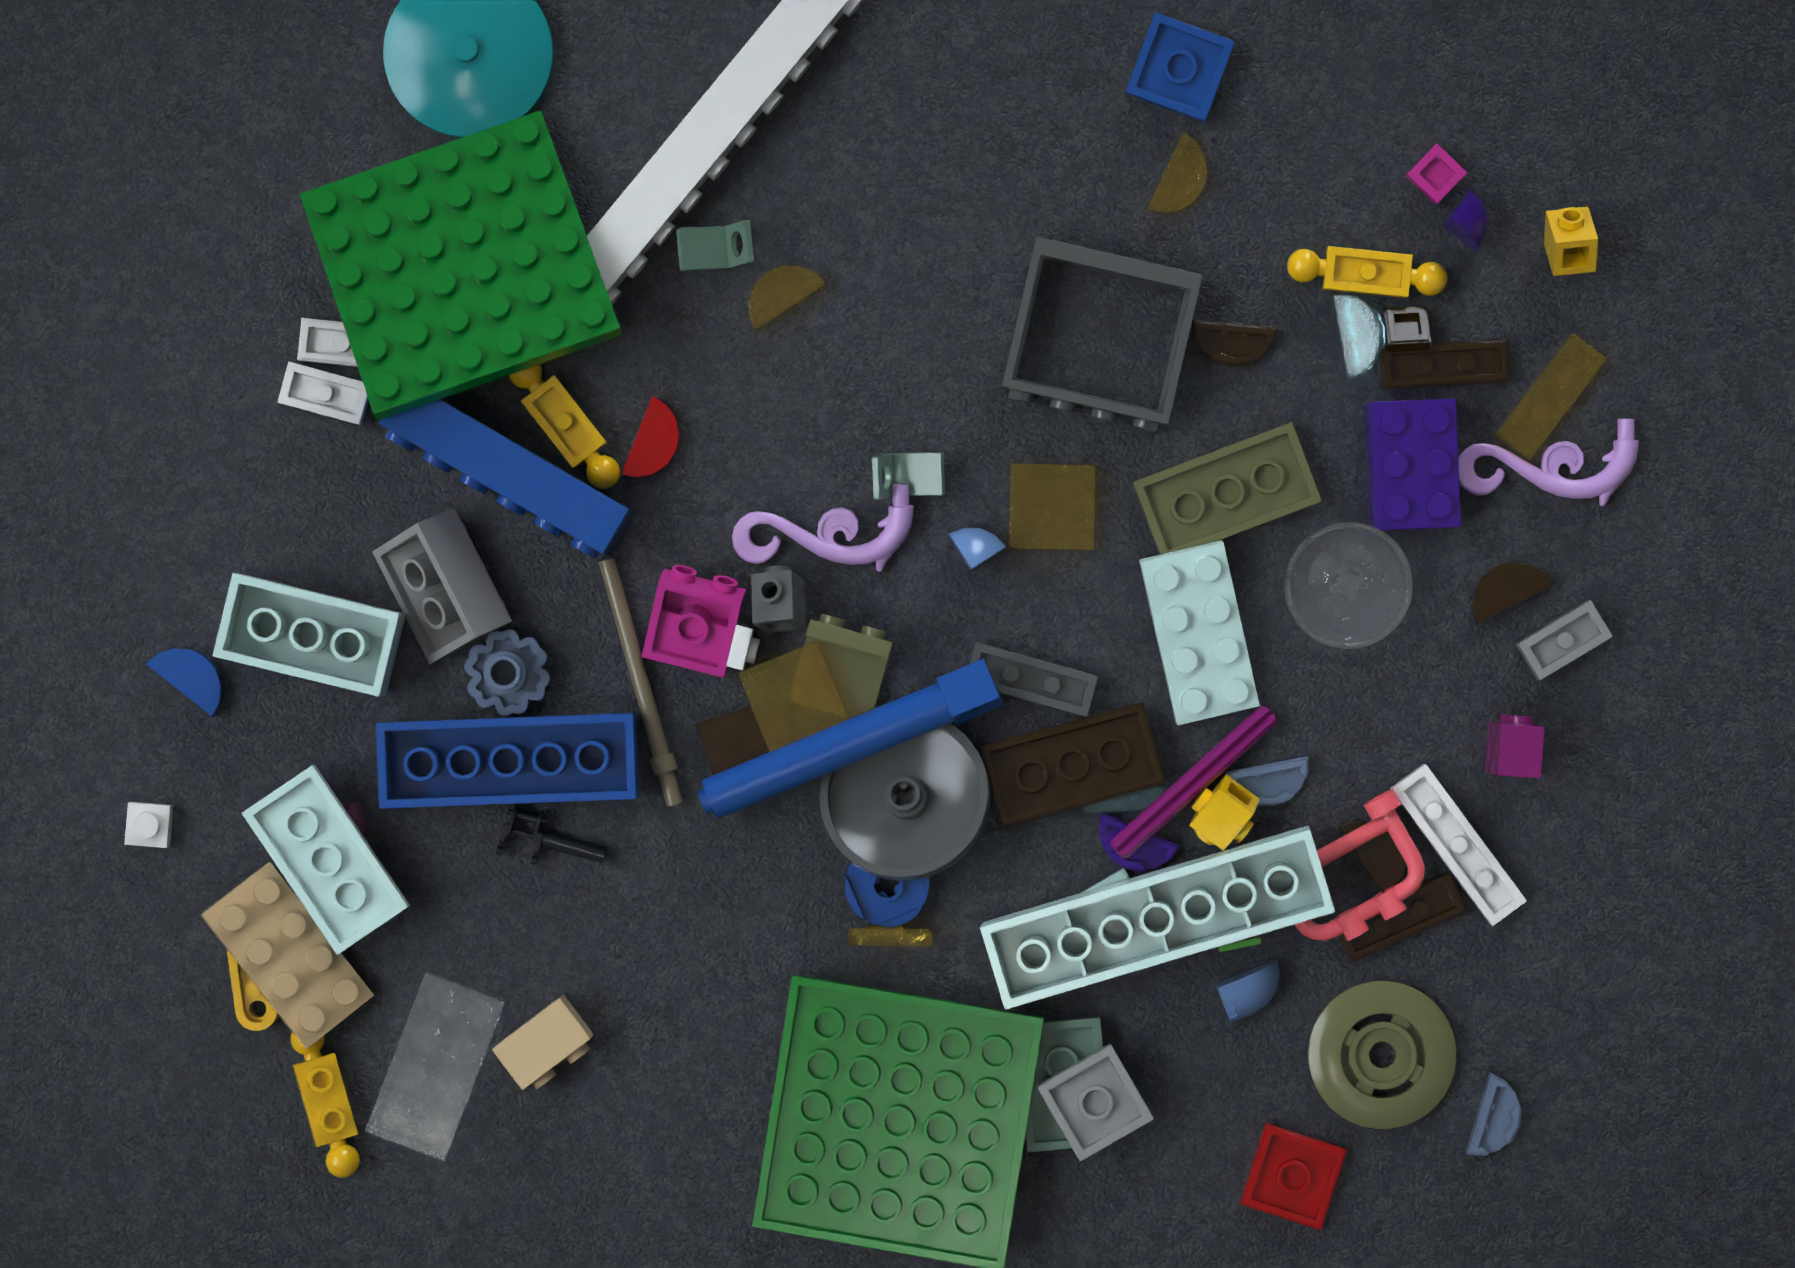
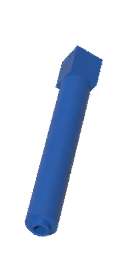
(953, 698)

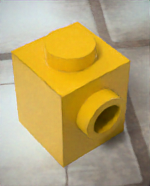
(1570, 241)
(1223, 813)

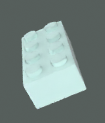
(309, 635)

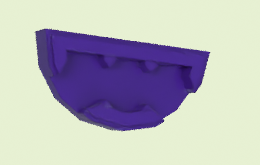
(1149, 856)

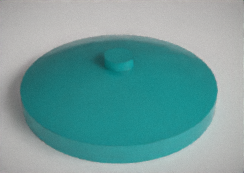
(468, 61)

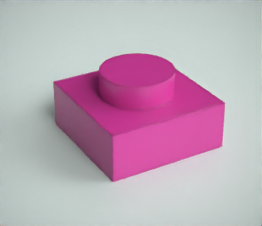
(1436, 174)

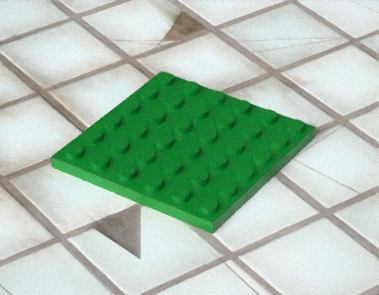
(459, 265)
(898, 1122)

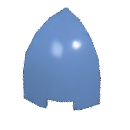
(976, 545)
(1250, 990)

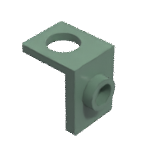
(714, 247)
(919, 470)

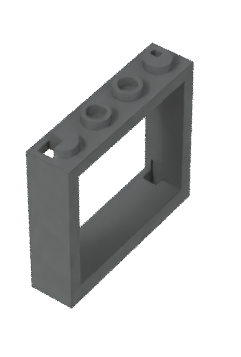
(1120, 267)

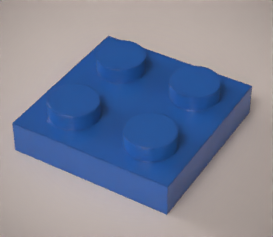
(1179, 67)

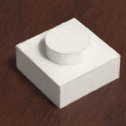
(743, 648)
(148, 824)

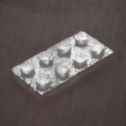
(435, 1066)

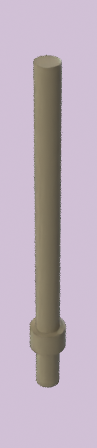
(662, 763)

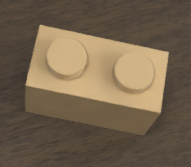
(543, 1043)

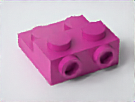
(693, 620)

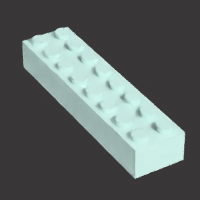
(1157, 917)

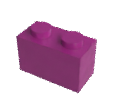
(1514, 747)

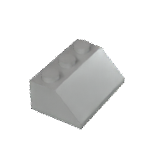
(441, 585)

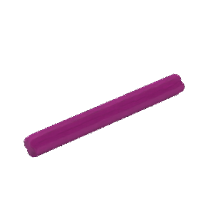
(1193, 782)

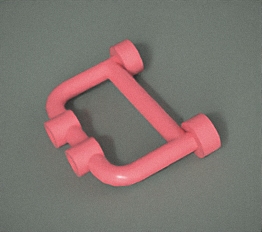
(1390, 903)

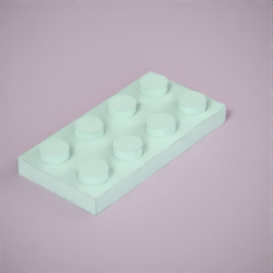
(1199, 632)
(325, 859)

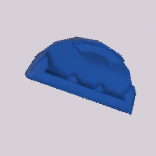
(191, 675)

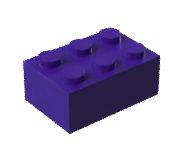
(1412, 464)

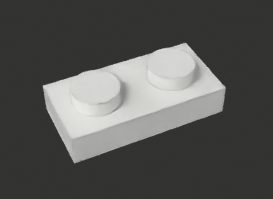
(324, 393)

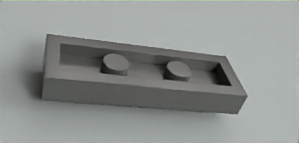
(1038, 679)

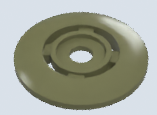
(1342, 1063)

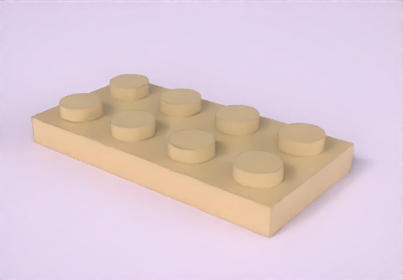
(286, 955)

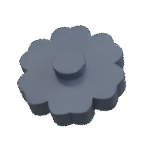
(507, 672)

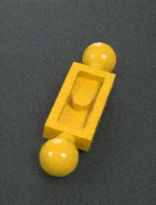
(1367, 272)
(567, 426)
(326, 1106)

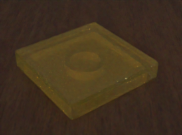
(1052, 506)
(793, 696)

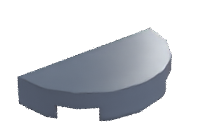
(1273, 781)
(1496, 1118)

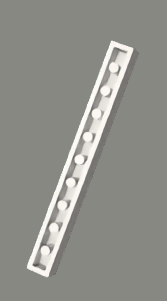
(709, 133)

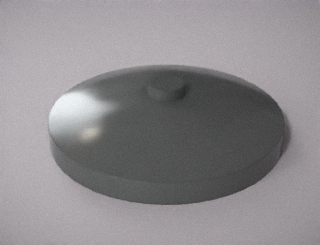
(909, 806)

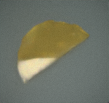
(1182, 178)
(780, 291)
(889, 936)

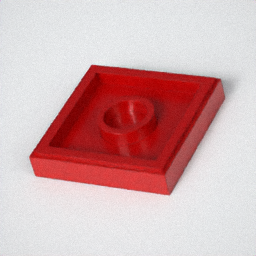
(1293, 1176)

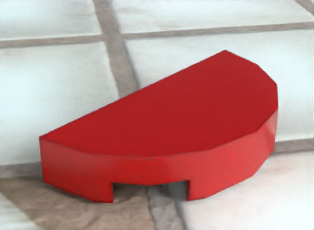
(654, 443)

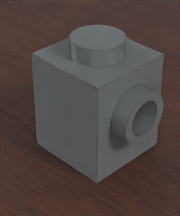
(778, 600)

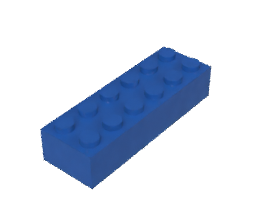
(513, 472)
(507, 760)

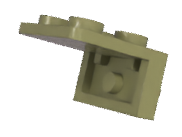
(853, 660)

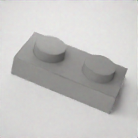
(1564, 640)

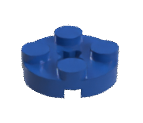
(878, 906)

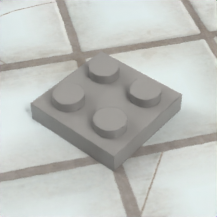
(1095, 1102)

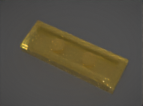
(1550, 396)

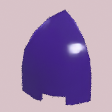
(1468, 220)

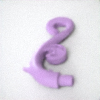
(1603, 484)
(880, 549)

